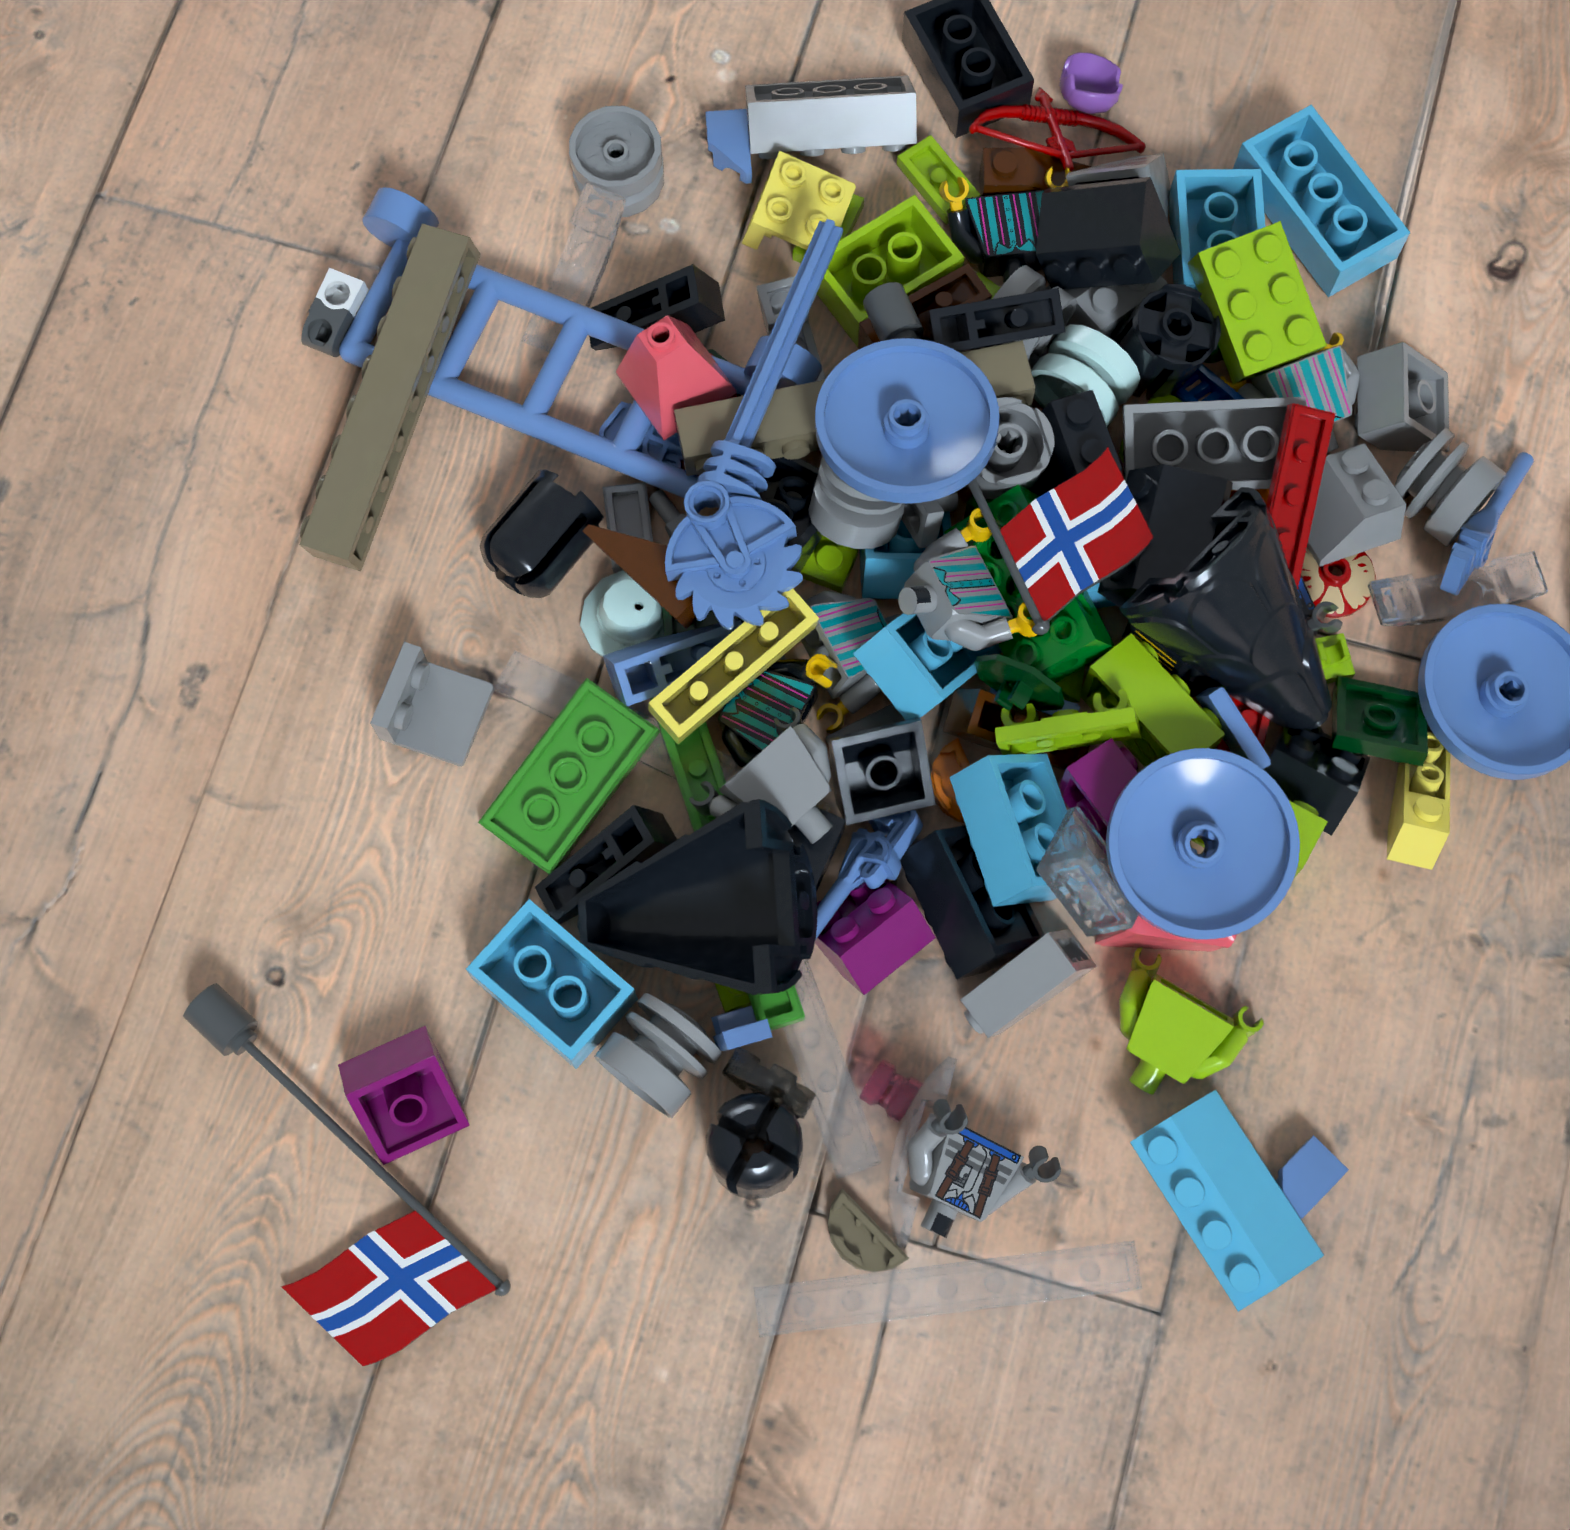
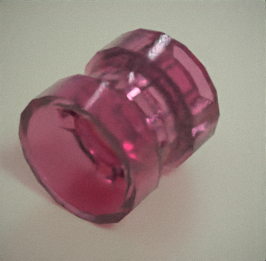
(899, 1097)

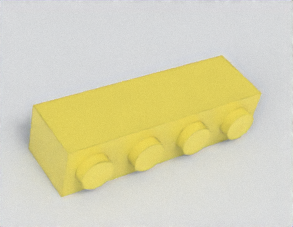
(731, 667)

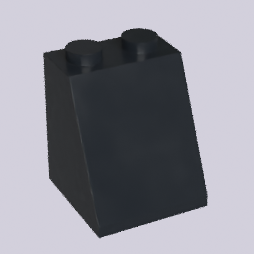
(1078, 439)

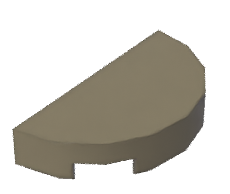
(860, 1238)

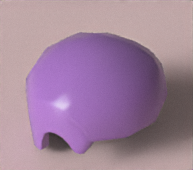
(1090, 83)

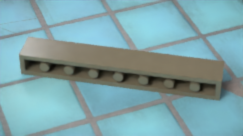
(389, 397)
(790, 417)

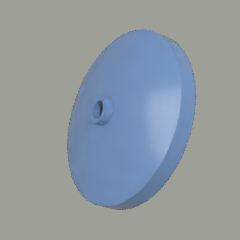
(906, 420)
(1499, 691)
(1246, 838)

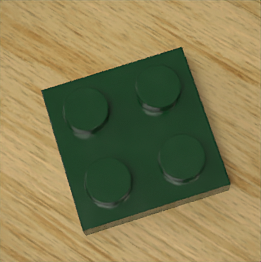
(1378, 721)

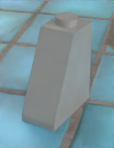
(1026, 982)

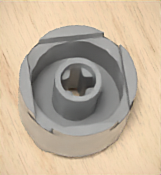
(1031, 442)

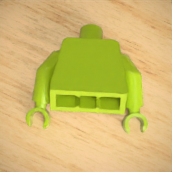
(1175, 1029)

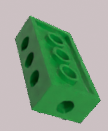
(1074, 633)

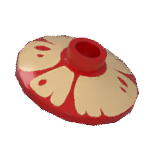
(1346, 591)

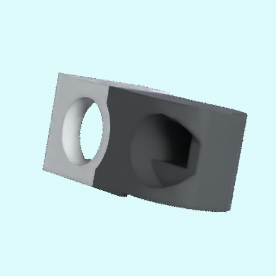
(333, 312)

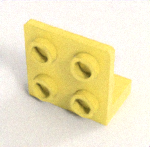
(795, 202)

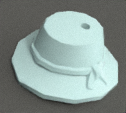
(611, 618)

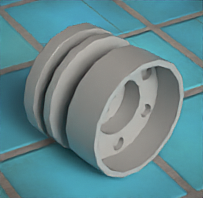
(1447, 486)
(851, 516)
(658, 1054)

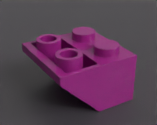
(873, 934)

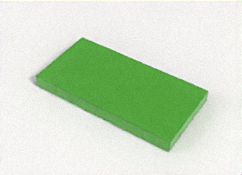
(569, 776)

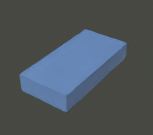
(1237, 732)

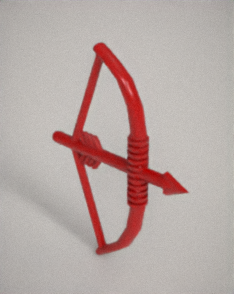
(1057, 144)

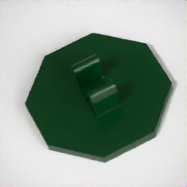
(1018, 683)

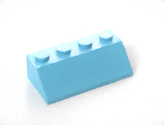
(1227, 1200)

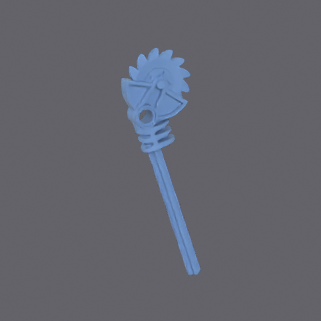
(740, 554)

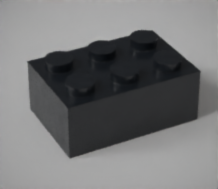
(965, 59)

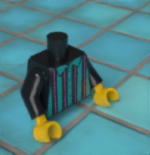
(996, 229)
(750, 715)

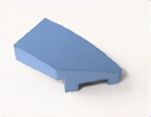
(730, 141)
(739, 1029)
(1309, 1175)

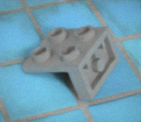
(431, 708)

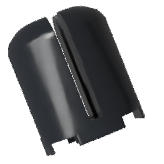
(1168, 338)
(539, 536)
(749, 1119)

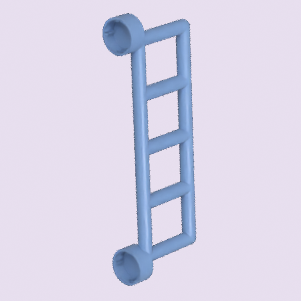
(398, 218)

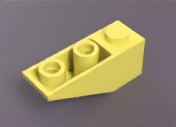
(1421, 809)

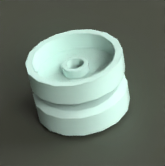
(1084, 362)

